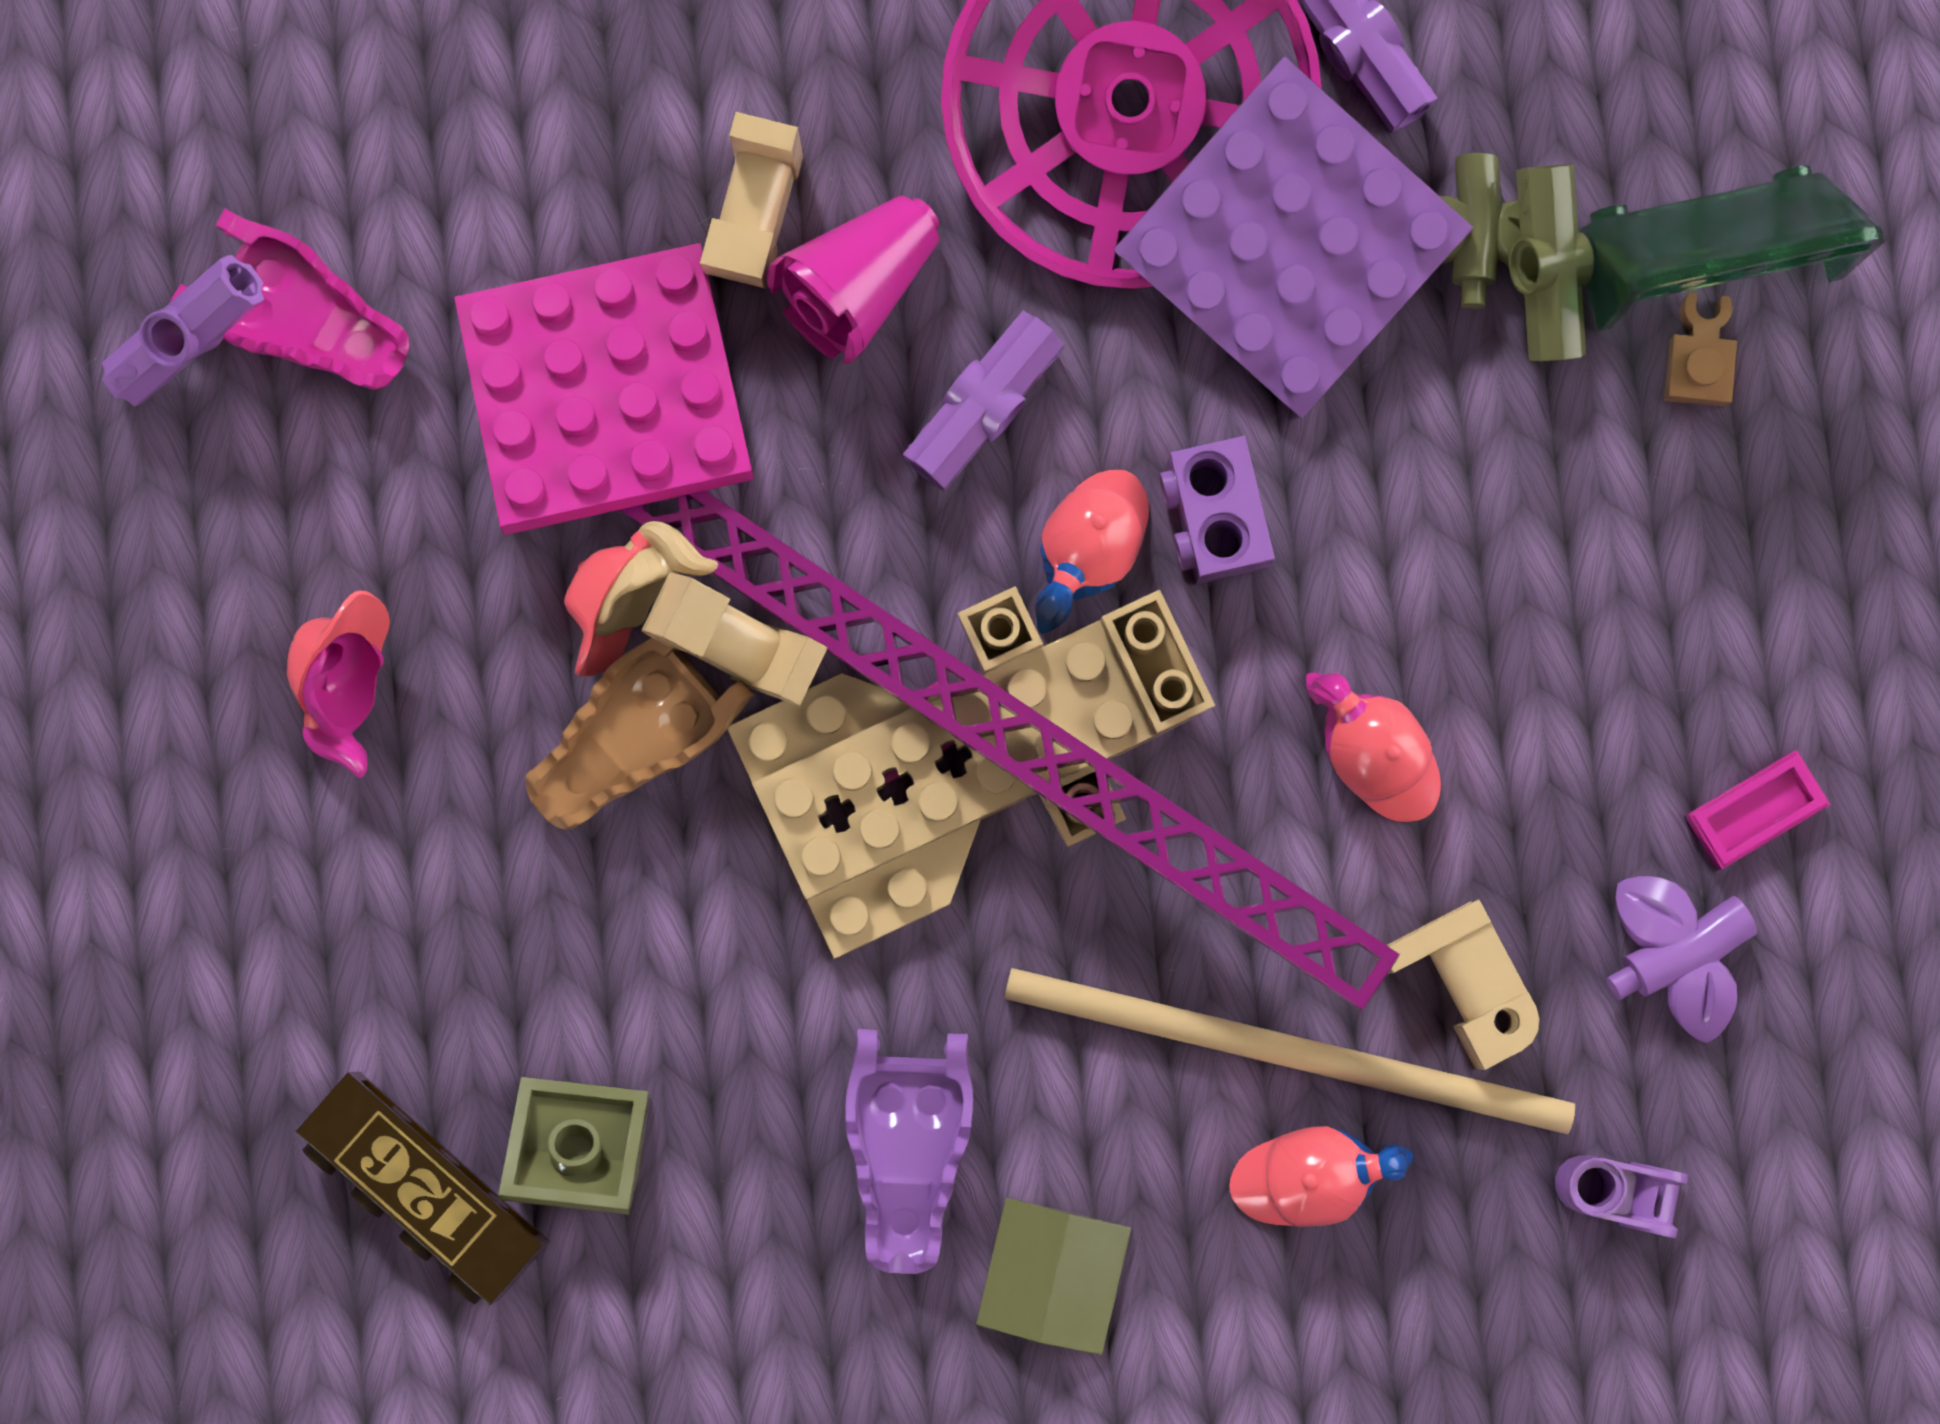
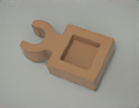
(1701, 363)

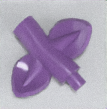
(1681, 952)

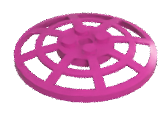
(1088, 119)

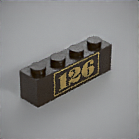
(422, 1188)

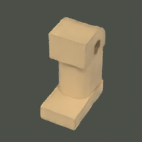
(756, 200)
(761, 655)
(1478, 979)

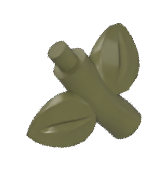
(1494, 226)

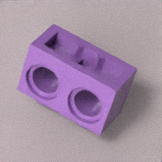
(1234, 509)

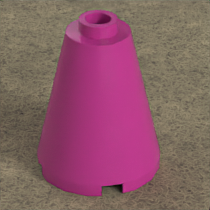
(854, 275)

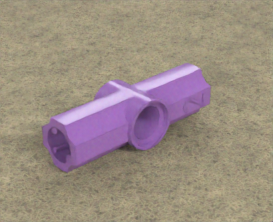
(1367, 47)
(182, 330)
(983, 400)

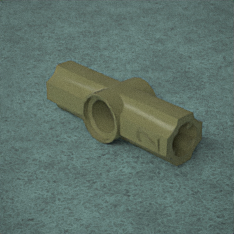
(1551, 262)

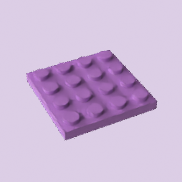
(1293, 237)

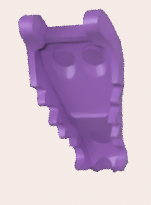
(907, 1139)

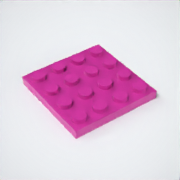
(602, 389)

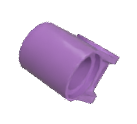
(1632, 1193)

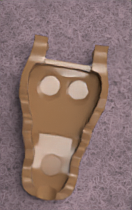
(638, 724)

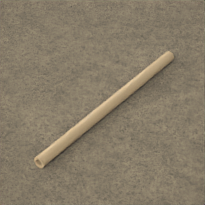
(1290, 1051)

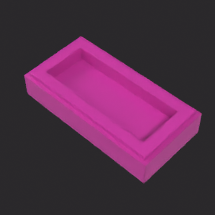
(1757, 810)

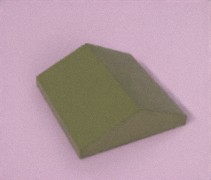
(575, 1146)
(1053, 1276)

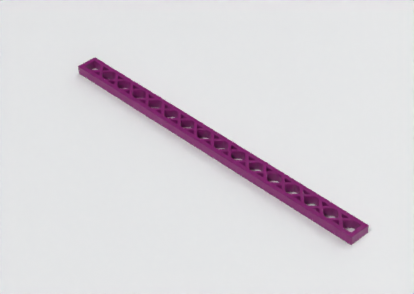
(1025, 771)

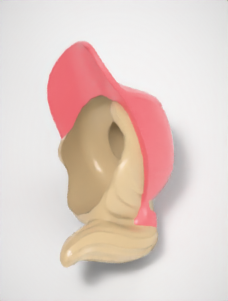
(620, 585)

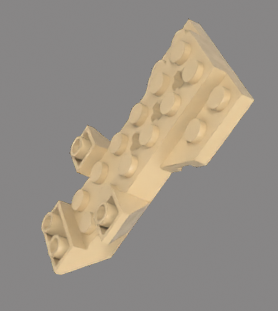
(899, 863)

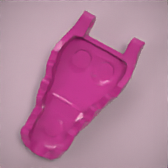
(310, 311)

